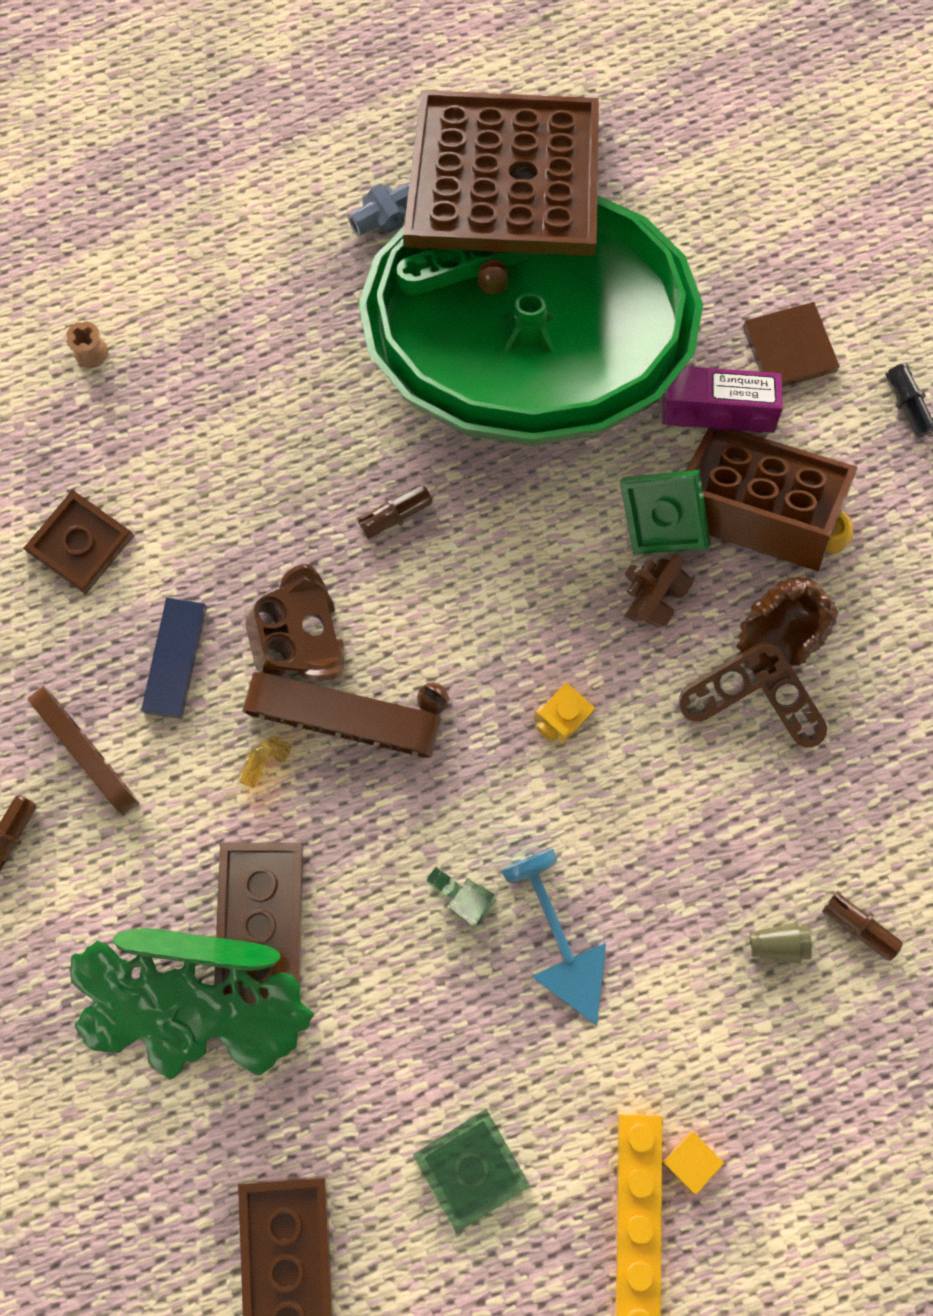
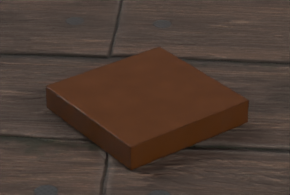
(792, 344)
(79, 542)

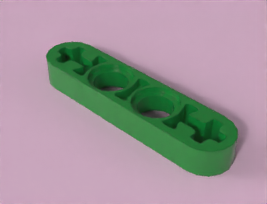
(426, 281)

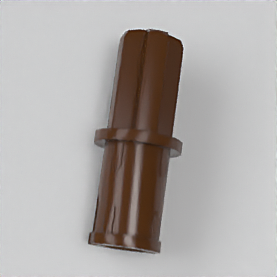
(394, 511)
(13, 825)
(863, 926)

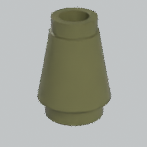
(782, 943)

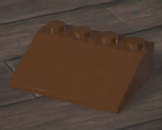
(771, 495)

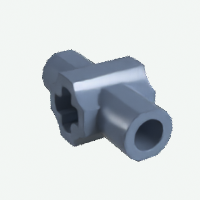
(380, 209)

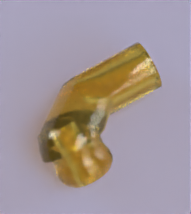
(260, 756)

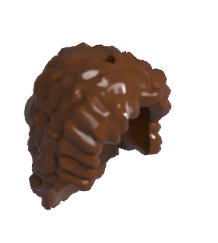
(793, 617)

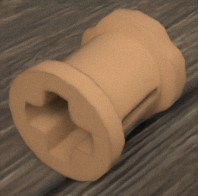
(86, 344)

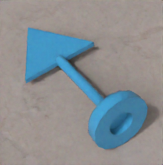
(577, 977)

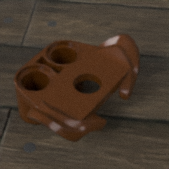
(298, 597)

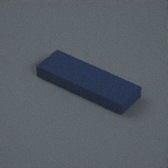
(174, 658)

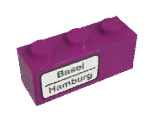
(724, 400)

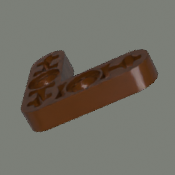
(769, 681)

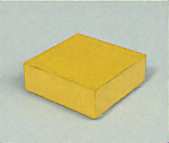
(693, 1162)

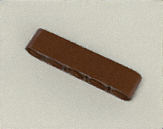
(343, 713)

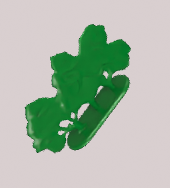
(178, 1012)

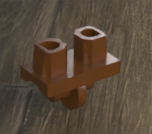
(650, 586)

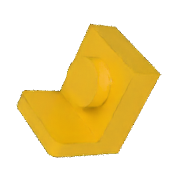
(562, 714)

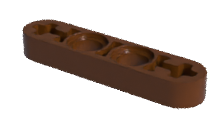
(83, 750)

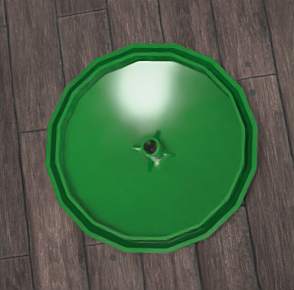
(553, 353)

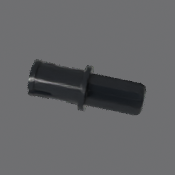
(910, 399)

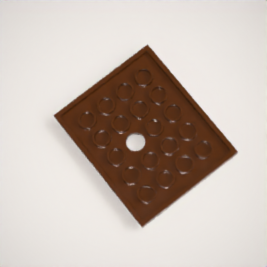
(465, 166)

